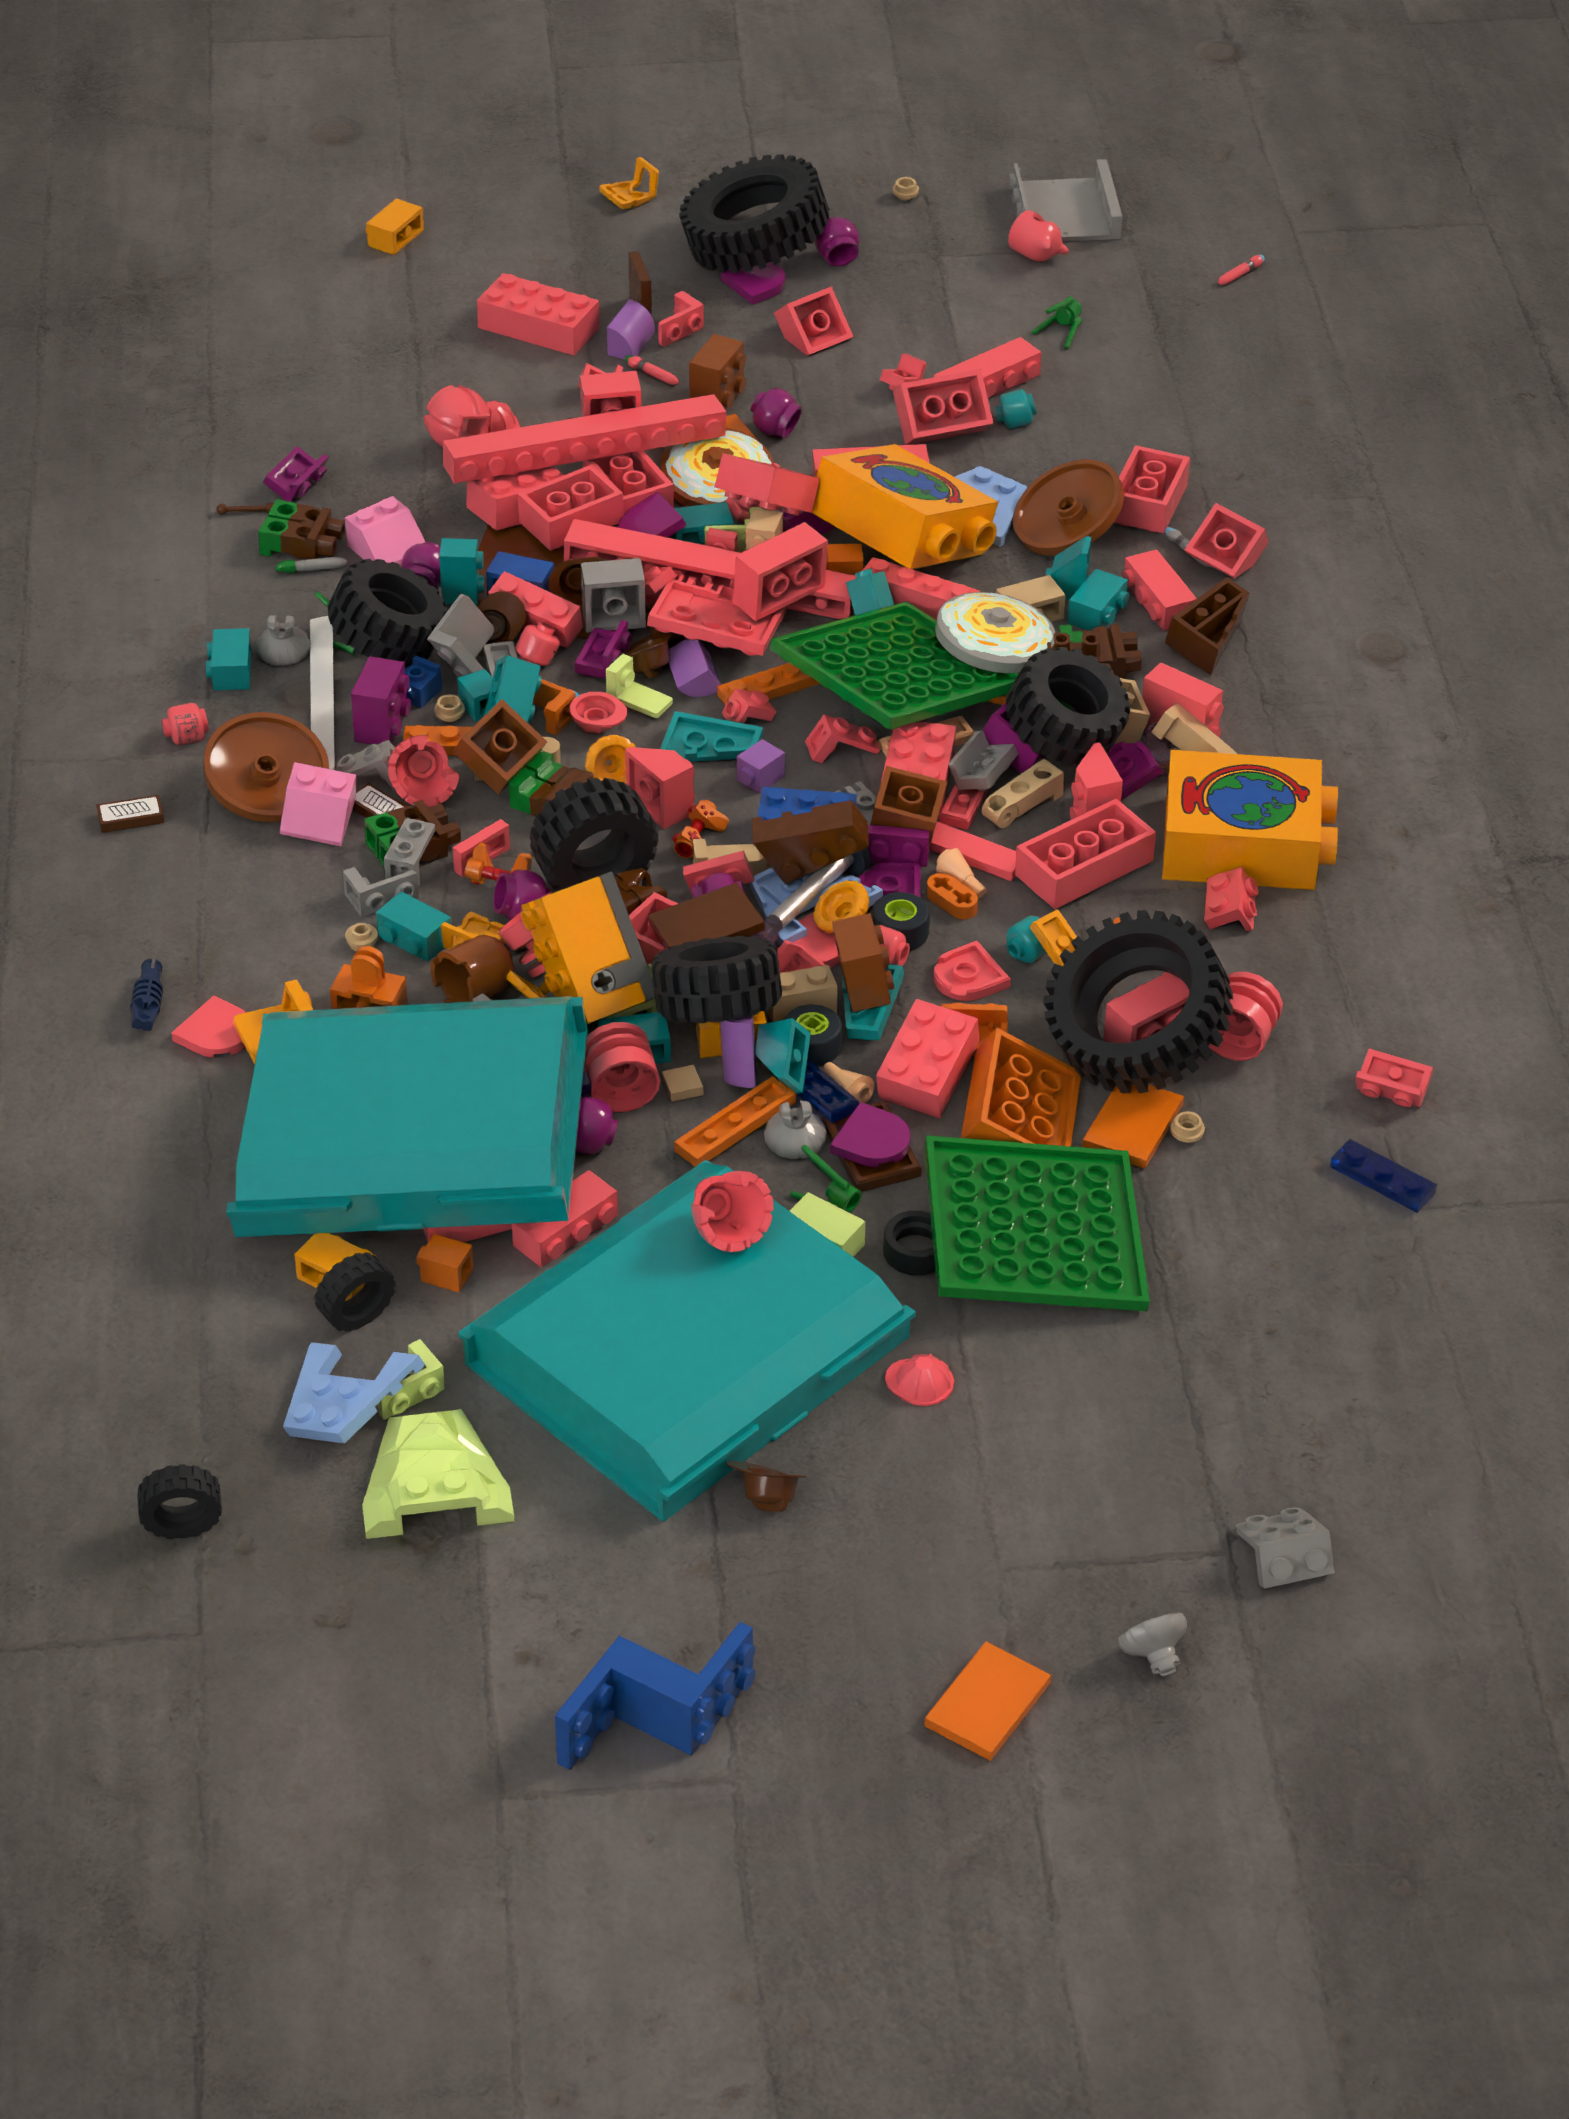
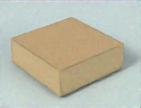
(682, 1083)

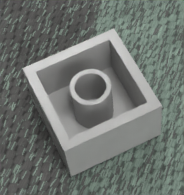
(613, 593)

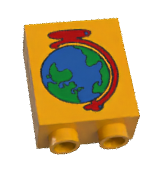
(904, 506)
(1248, 815)

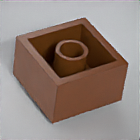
(718, 370)
(499, 746)
(908, 801)
(863, 962)

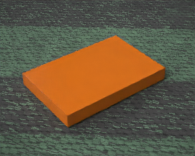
(1134, 1122)
(988, 1700)

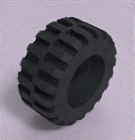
(385, 611)
(1079, 683)
(580, 814)
(716, 979)

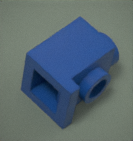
(424, 681)

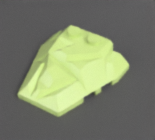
(429, 1467)

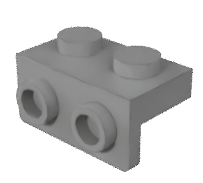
(981, 764)

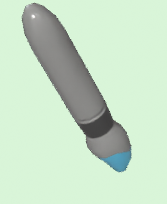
(1176, 537)

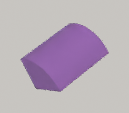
(629, 330)
(693, 669)
(739, 1052)

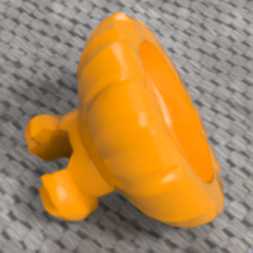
(604, 749)
(840, 902)

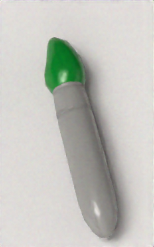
(291, 566)

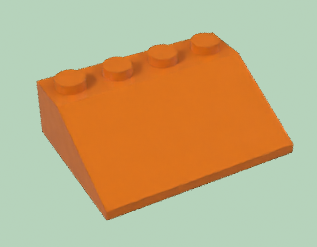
(1020, 1094)

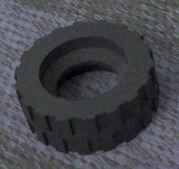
(345, 1278)
(176, 1483)

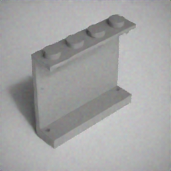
(1079, 207)

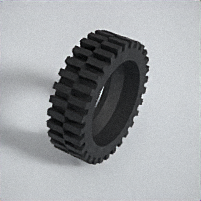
(759, 239)
(1115, 955)

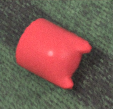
(1035, 237)

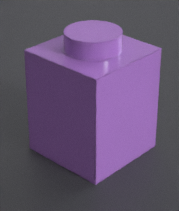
(760, 766)

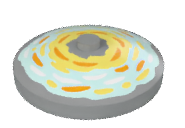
(992, 631)

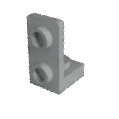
(372, 757)
(408, 847)
(370, 898)

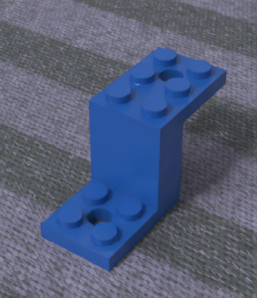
(654, 1696)

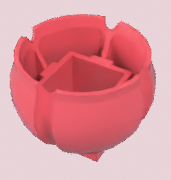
(450, 409)

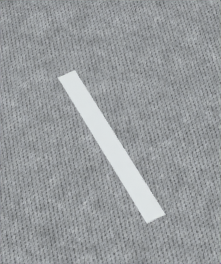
(322, 684)

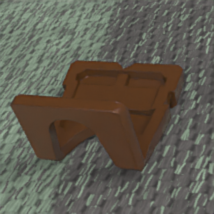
(632, 892)

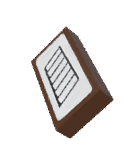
(373, 801)
(130, 813)

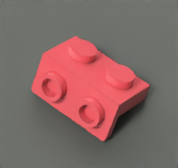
(1231, 898)
(1393, 1078)

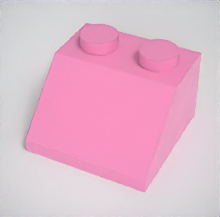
(382, 531)
(318, 804)

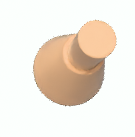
(954, 864)
(856, 1084)

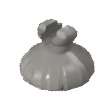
(282, 642)
(792, 1129)
(1156, 1641)

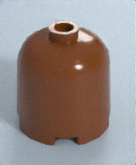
(472, 969)

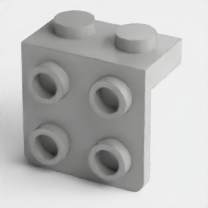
(461, 636)
(1288, 1547)

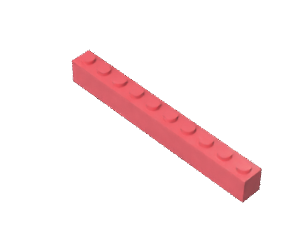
(583, 438)
(693, 560)

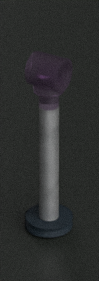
(851, 865)

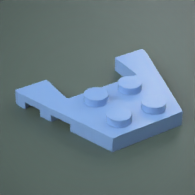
(1000, 488)
(772, 892)
(338, 1406)

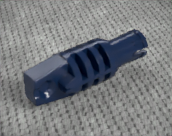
(147, 996)

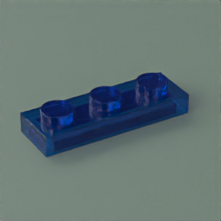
(1383, 1175)

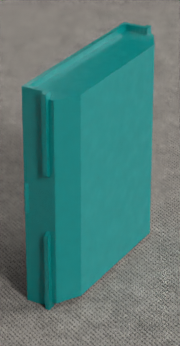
(412, 1117)
(680, 1353)

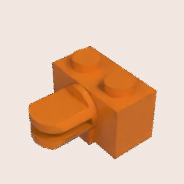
(367, 983)

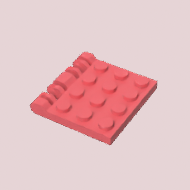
(711, 617)

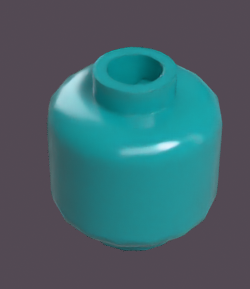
(1016, 409)
(1022, 942)

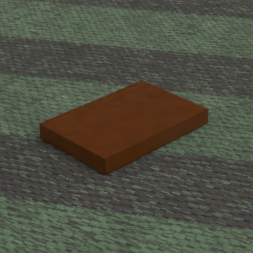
(707, 916)
(886, 1173)

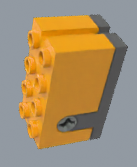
(589, 947)

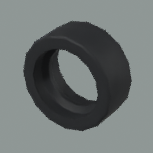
(904, 1259)

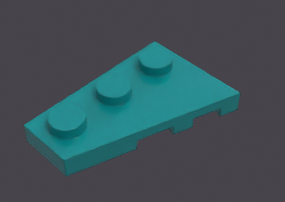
(709, 738)
(870, 1023)

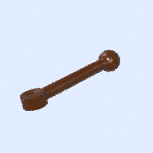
(223, 509)

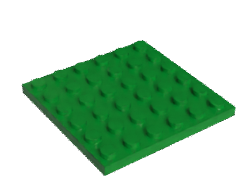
(890, 665)
(1035, 1224)

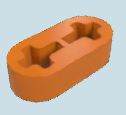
(952, 896)

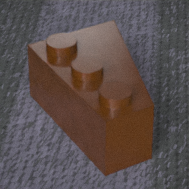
(1208, 624)
(811, 839)

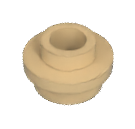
(905, 188)
(449, 708)
(361, 935)
(1187, 1127)

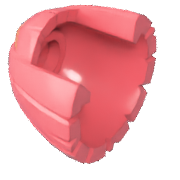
(421, 771)
(732, 1210)

